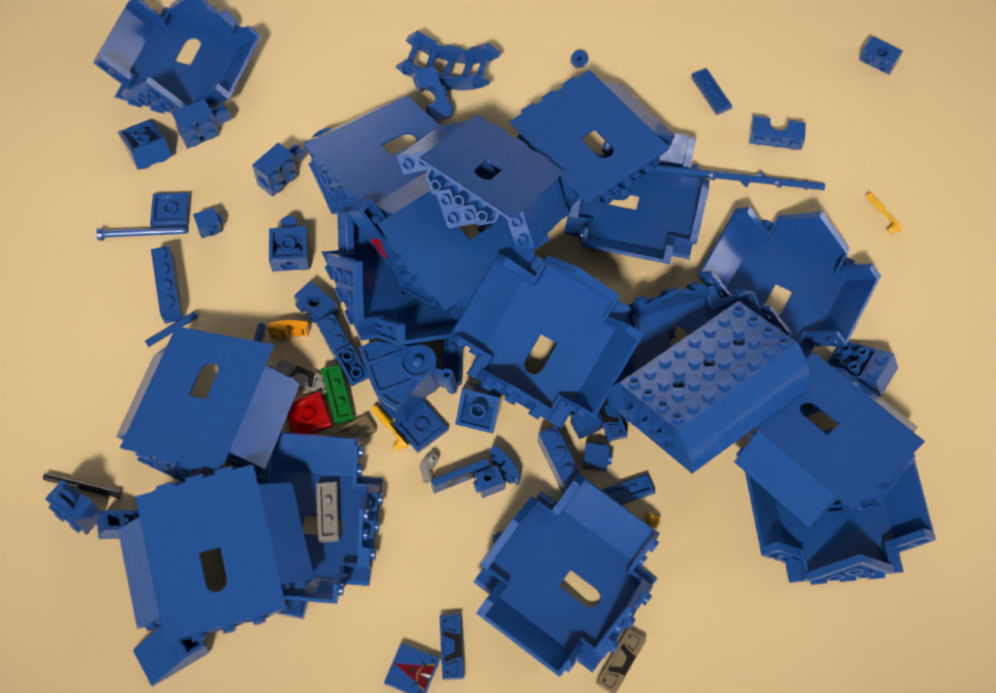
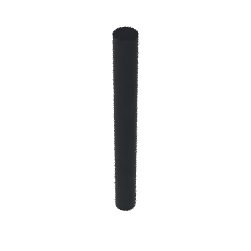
(83, 485)

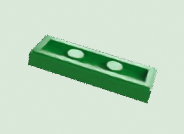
(337, 394)

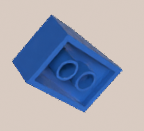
(145, 144)

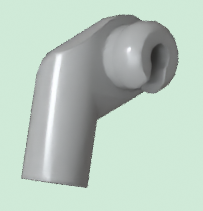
(426, 467)

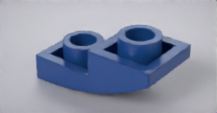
(508, 470)

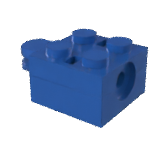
(199, 123)
(277, 167)
(289, 246)
(73, 508)

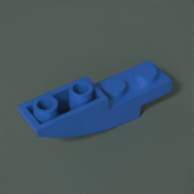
(342, 350)

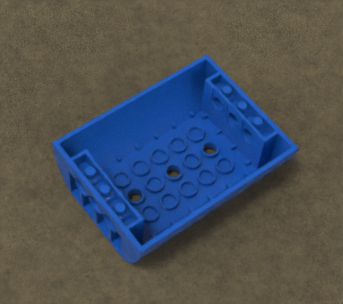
(751, 379)

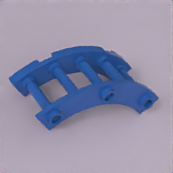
(476, 55)

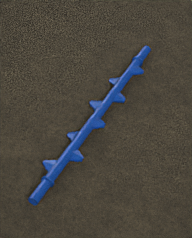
(744, 179)

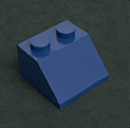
(478, 407)

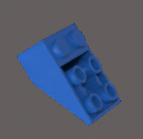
(867, 364)
(164, 659)

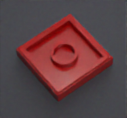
(309, 415)

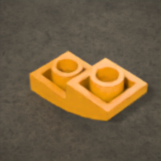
(282, 329)

